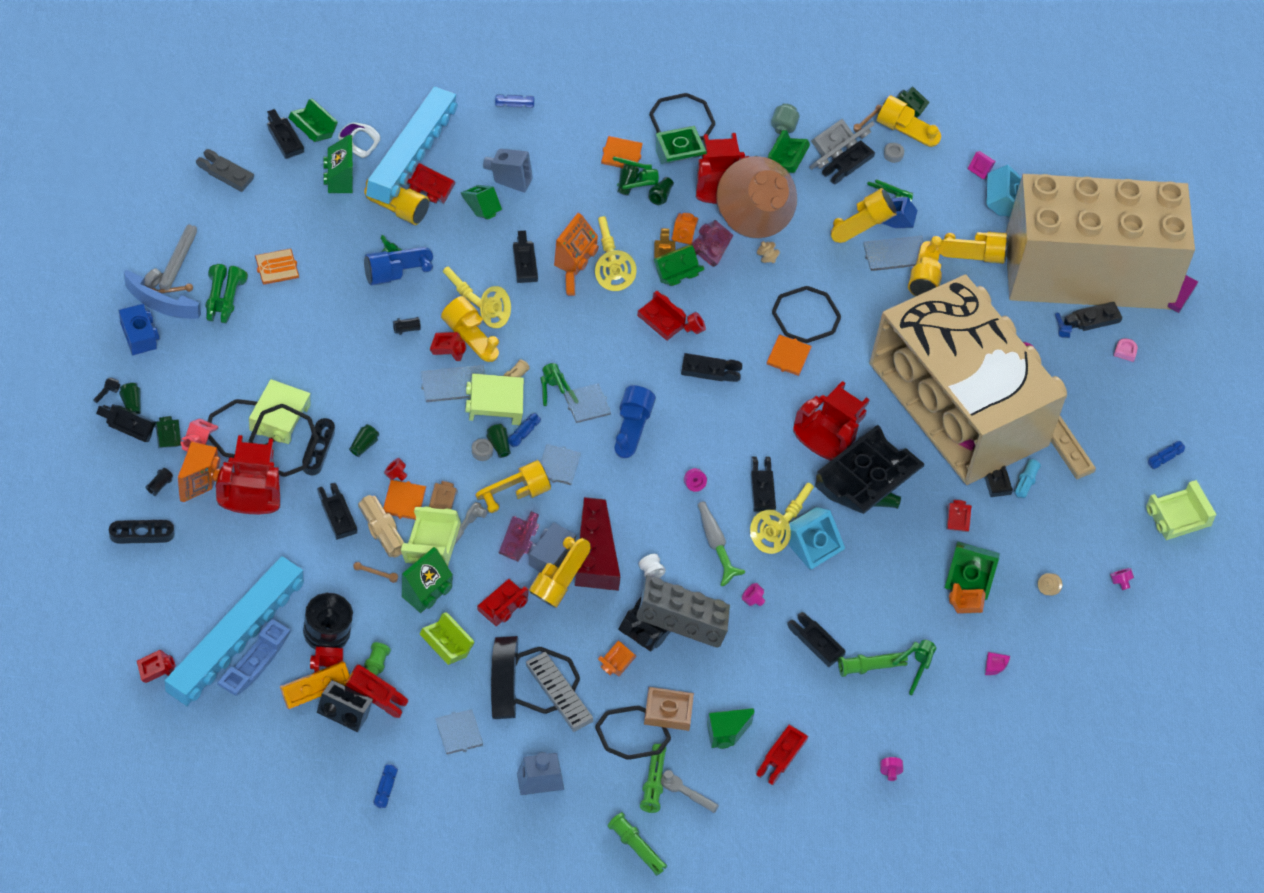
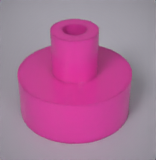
(695, 480)
(1122, 577)
(753, 595)
(891, 767)

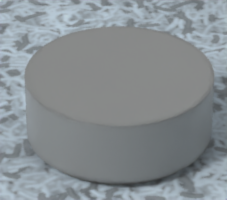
(893, 152)
(152, 278)
(482, 449)

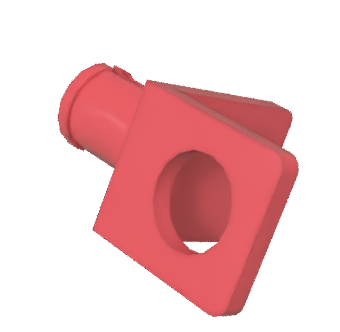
(197, 433)

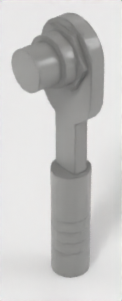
(474, 512)
(675, 784)

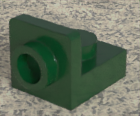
(914, 100)
(168, 432)

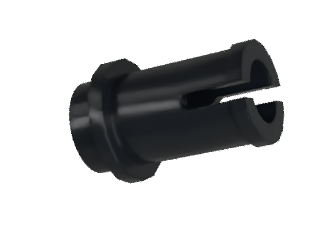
(406, 325)
(160, 480)

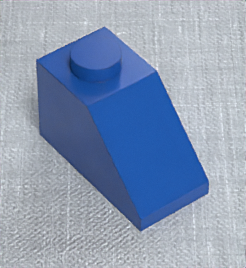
(905, 215)

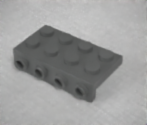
(683, 611)

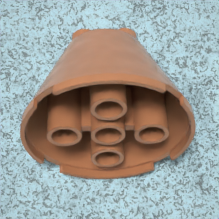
(757, 197)

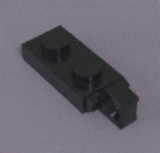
(284, 135)
(524, 259)
(1094, 317)
(127, 421)
(999, 483)

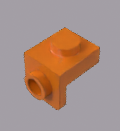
(684, 228)
(967, 600)
(617, 659)

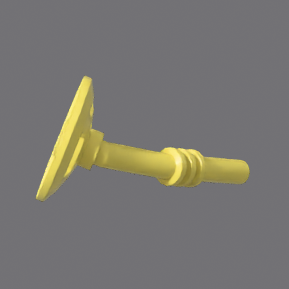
(613, 264)
(489, 306)
(776, 528)

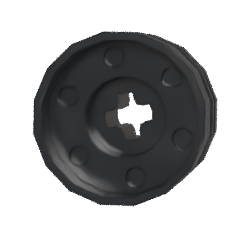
(327, 611)

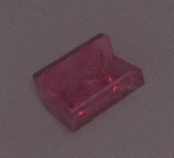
(712, 242)
(517, 536)

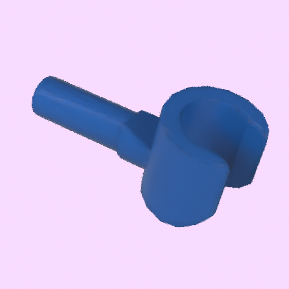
(1064, 330)

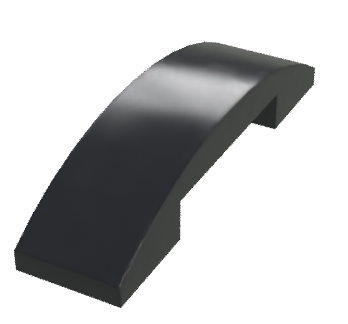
(503, 677)

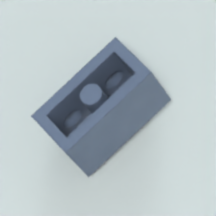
(549, 548)

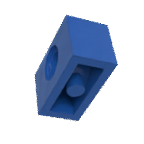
(138, 329)

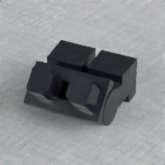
(642, 632)

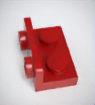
(662, 316)
(503, 602)

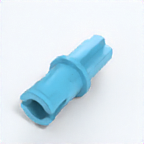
(1027, 478)

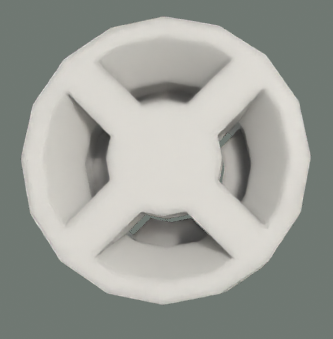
(652, 566)

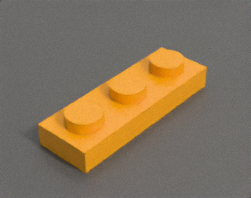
(313, 685)

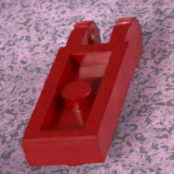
(381, 692)
(783, 753)

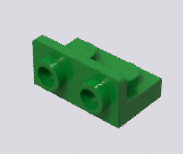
(678, 265)

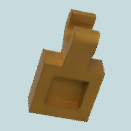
(663, 245)

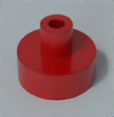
(695, 323)
(395, 469)

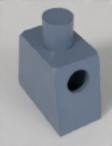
(510, 168)
(540, 774)

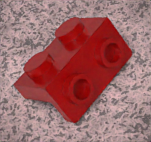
(431, 183)

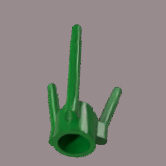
(647, 176)
(891, 189)
(554, 377)
(923, 653)

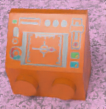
(575, 245)
(198, 471)

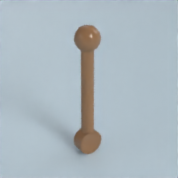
(857, 127)
(188, 287)
(393, 577)

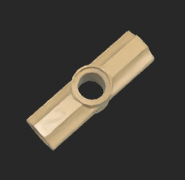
(381, 525)

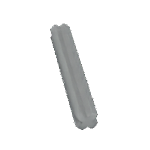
(177, 257)

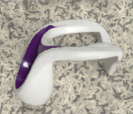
(352, 129)

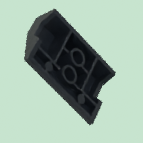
(866, 472)

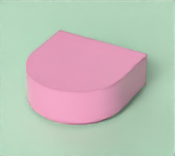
(1126, 349)

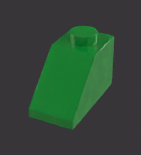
(482, 201)
(728, 726)

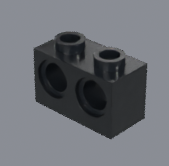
(344, 706)

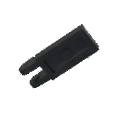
(849, 161)
(711, 368)
(762, 486)
(337, 512)
(817, 639)

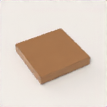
(668, 708)

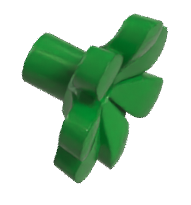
(389, 247)

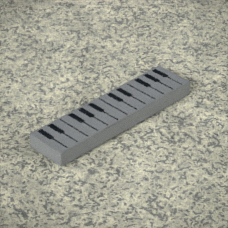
(559, 691)

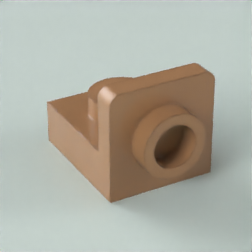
(443, 495)

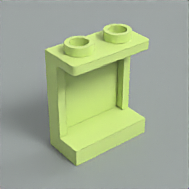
(495, 397)
(280, 422)
(1181, 511)
(432, 529)

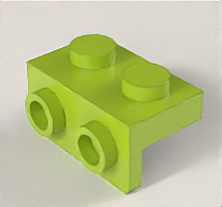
(448, 639)

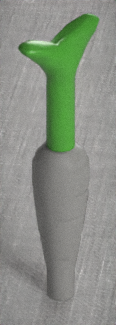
(717, 542)

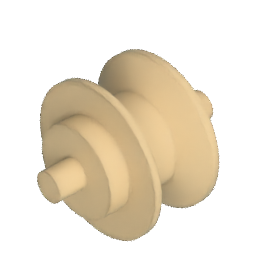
(768, 252)
(1050, 584)

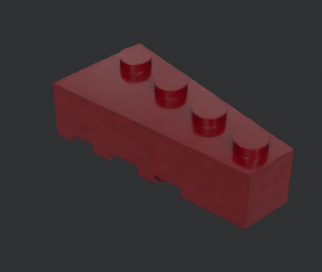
(601, 565)

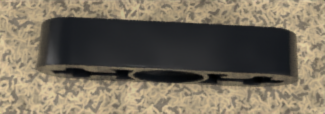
(320, 455)
(157, 537)

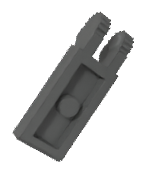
(225, 170)

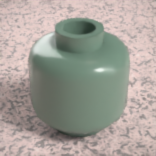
(785, 118)

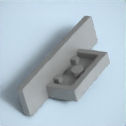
(834, 139)

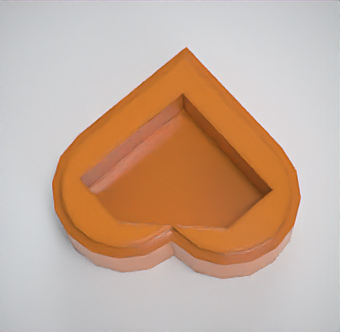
(570, 283)

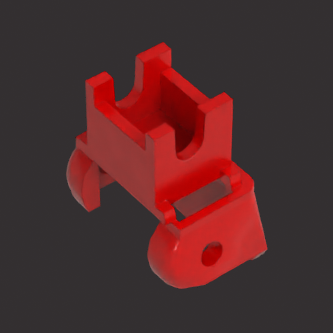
(718, 158)
(834, 427)
(253, 484)

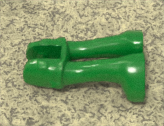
(214, 304)

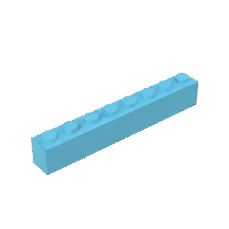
(411, 145)
(234, 631)

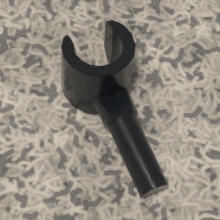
(110, 384)

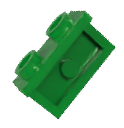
(314, 121)
(789, 151)

